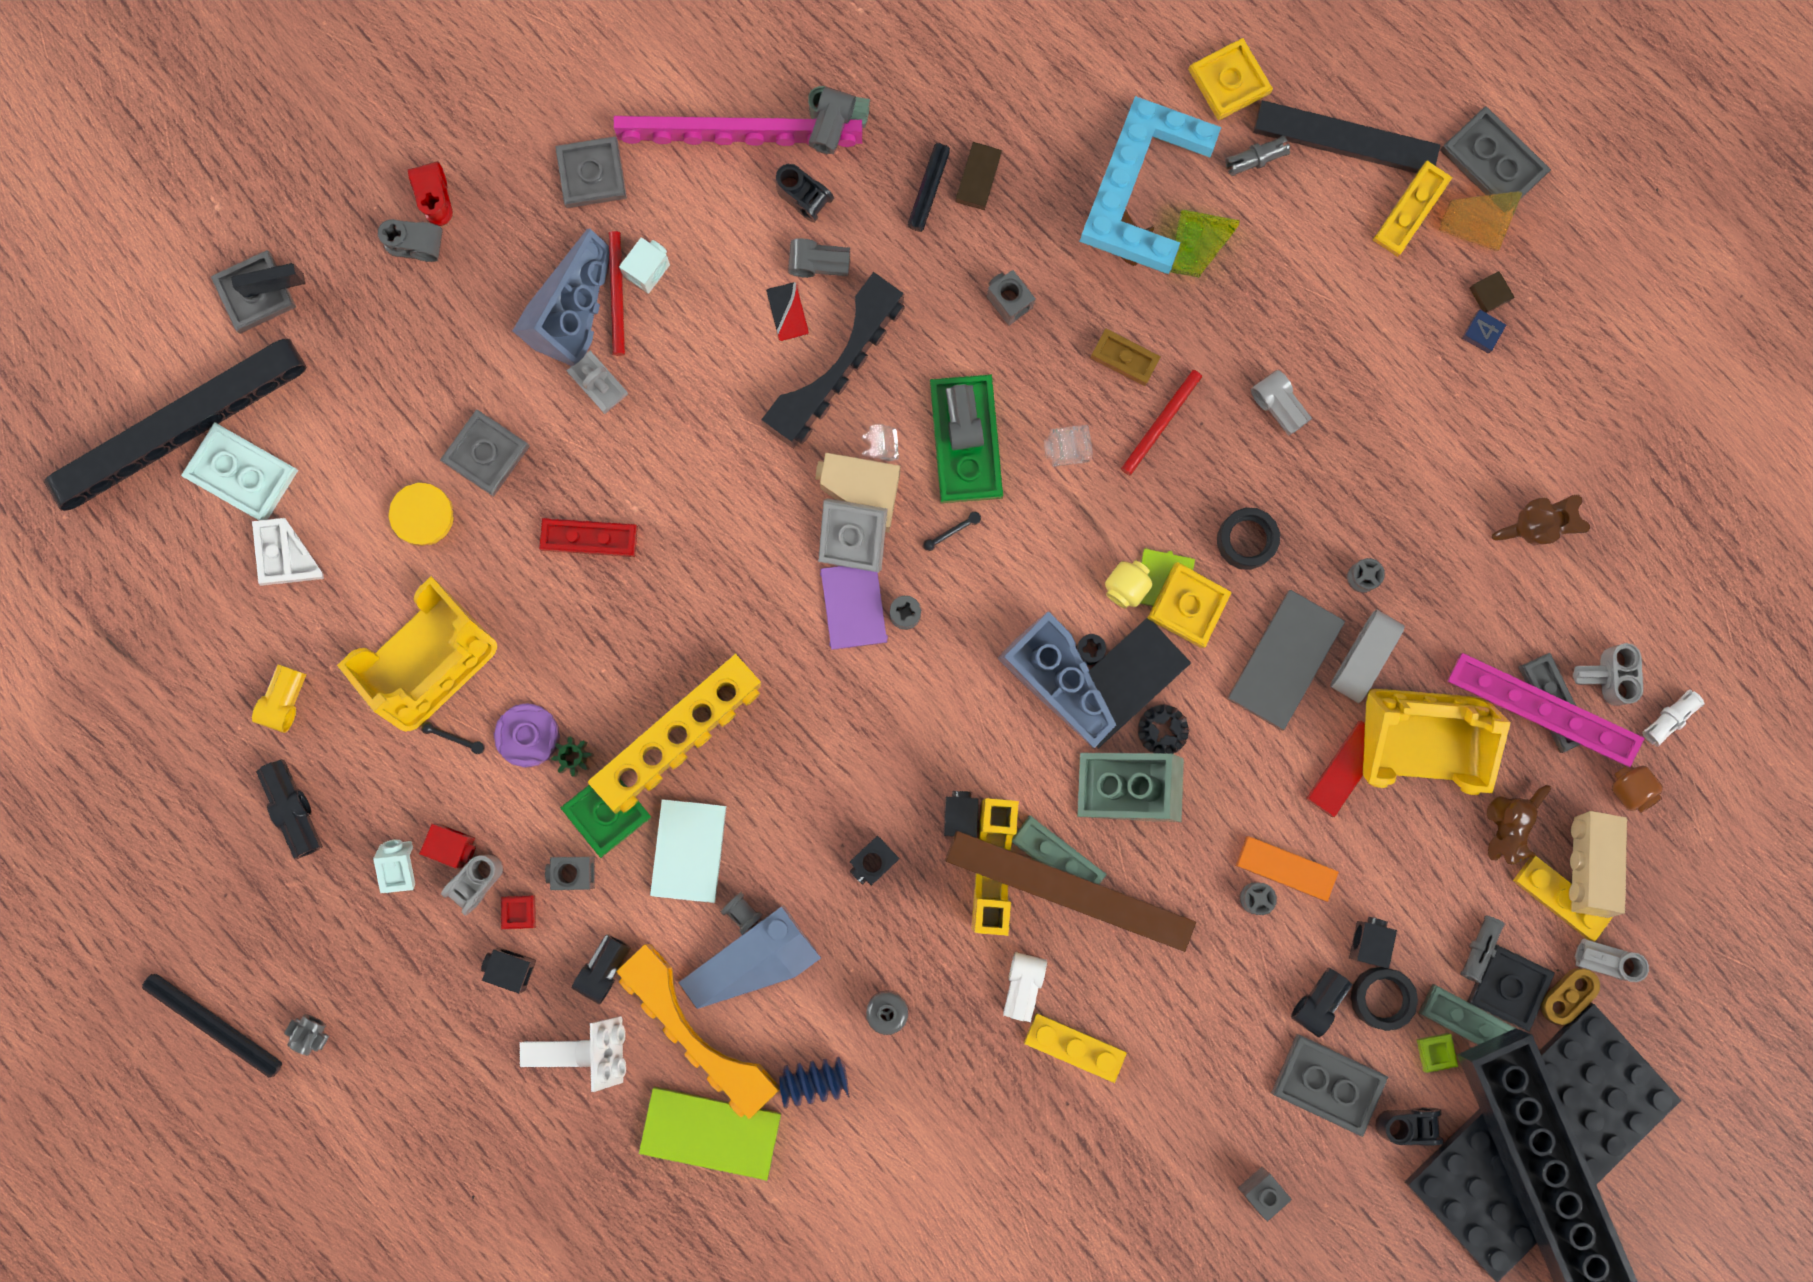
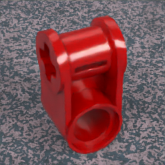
(431, 192)

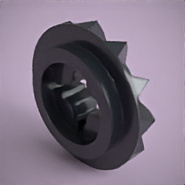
(1149, 733)

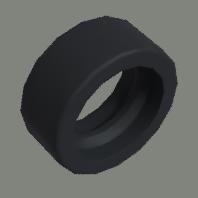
(1265, 521)
(1409, 1001)

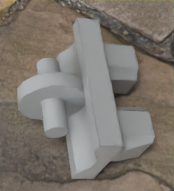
(597, 382)

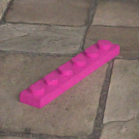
(1546, 710)

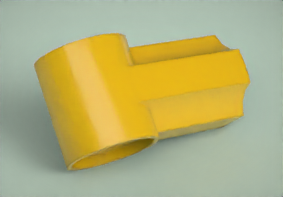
(277, 707)

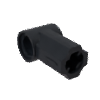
(597, 977)
(1317, 1009)

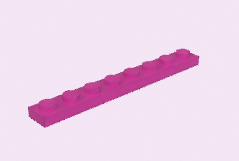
(726, 130)

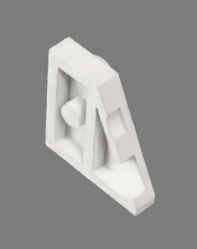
(281, 554)

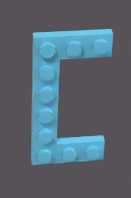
(1104, 224)

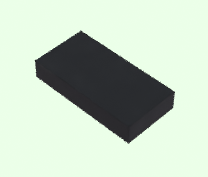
(268, 280)

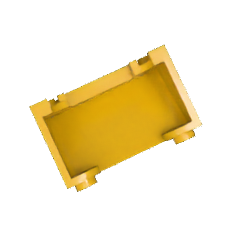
(422, 661)
(1433, 739)

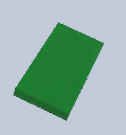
(974, 471)

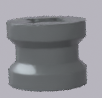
(1371, 571)
(904, 618)
(1263, 902)

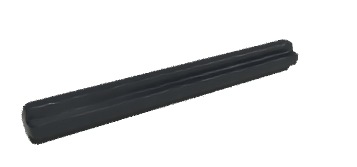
(212, 1025)

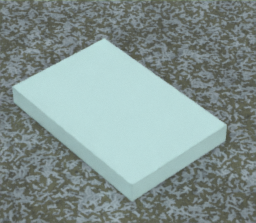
(239, 472)
(688, 851)

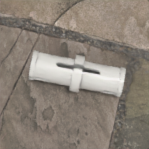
(1673, 718)

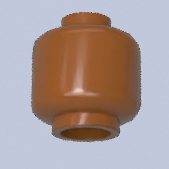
(1637, 788)

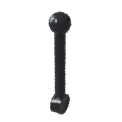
(974, 518)
(476, 747)

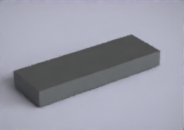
(1545, 675)

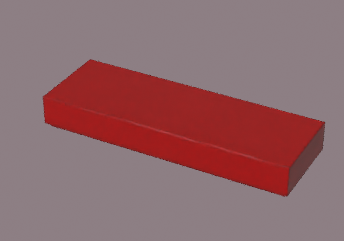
(588, 537)
(1341, 774)

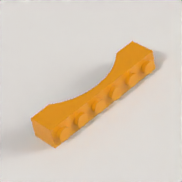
(652, 980)

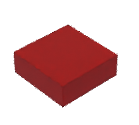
(518, 912)

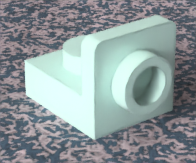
(394, 866)

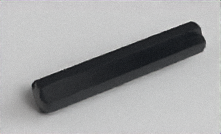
(928, 187)

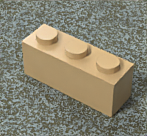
(1598, 864)

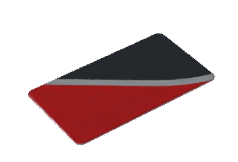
(787, 311)

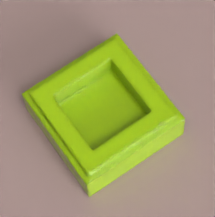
(1437, 1052)

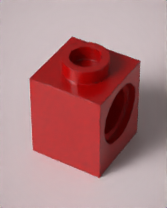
(448, 846)

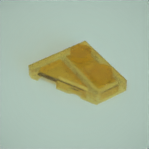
(1481, 218)

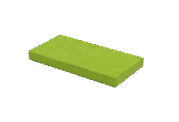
(709, 1134)

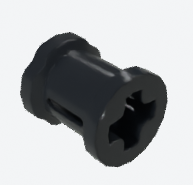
(1095, 641)

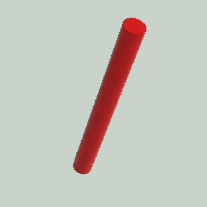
(616, 293)
(1161, 422)

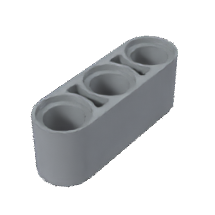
(1367, 656)

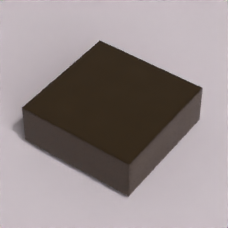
(1492, 292)

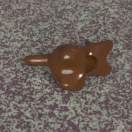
(1545, 522)
(1514, 821)

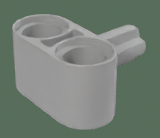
(1611, 674)

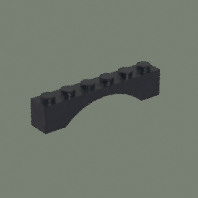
(797, 410)

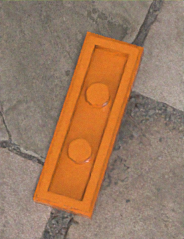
(1287, 868)

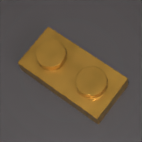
(1125, 357)

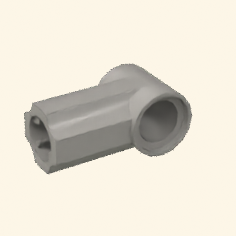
(1277, 396)
(1610, 961)

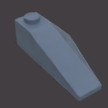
(564, 308)
(759, 958)

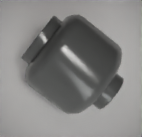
(875, 1008)

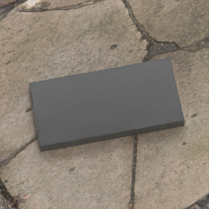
(1286, 660)

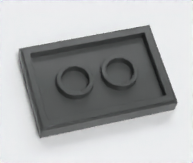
(1494, 156)
(1329, 1085)

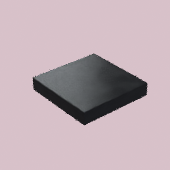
(1512, 988)

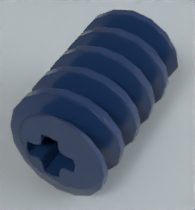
(813, 1082)

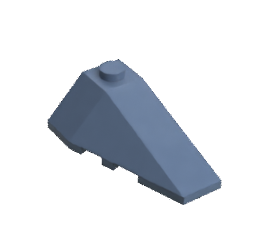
(1053, 670)

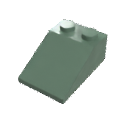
(1131, 786)

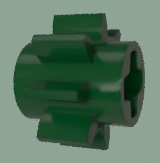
(567, 750)

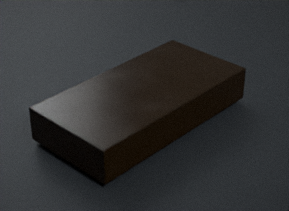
(978, 176)

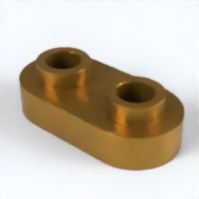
(1570, 999)

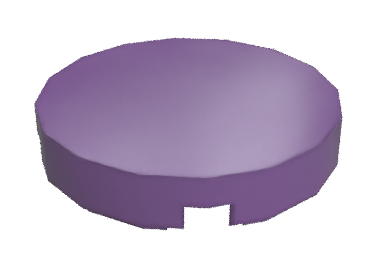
(526, 735)

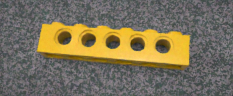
(732, 674)

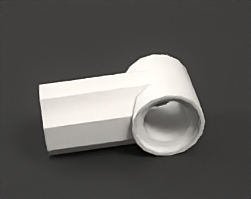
(1026, 977)

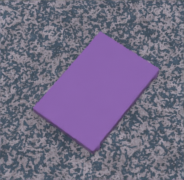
(853, 607)

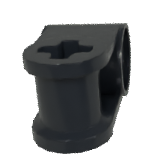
(806, 196)
(1417, 1126)

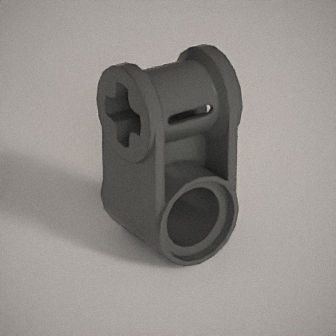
(416, 240)

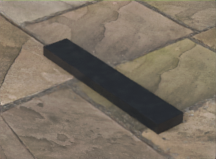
(1344, 137)

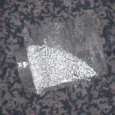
(1068, 445)

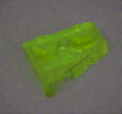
(1200, 241)

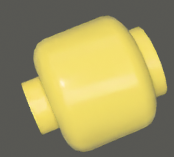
(1128, 584)

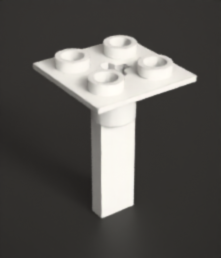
(600, 1053)

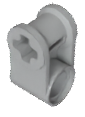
(469, 886)

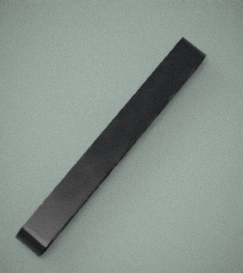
(175, 424)

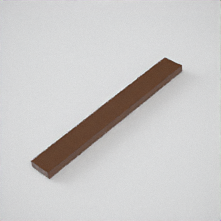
(1070, 891)

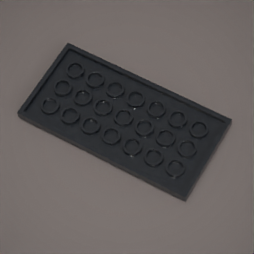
(1611, 1105)

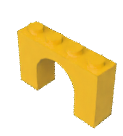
(991, 900)

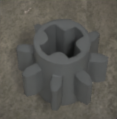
(306, 1034)

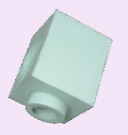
(645, 264)

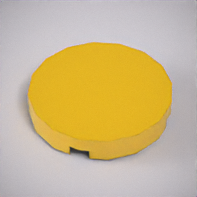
(421, 514)

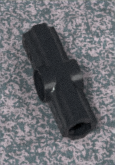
(289, 809)

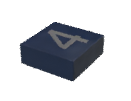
(1484, 331)

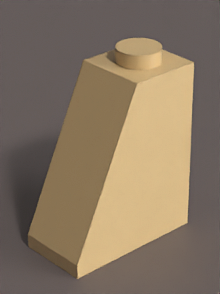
(860, 481)

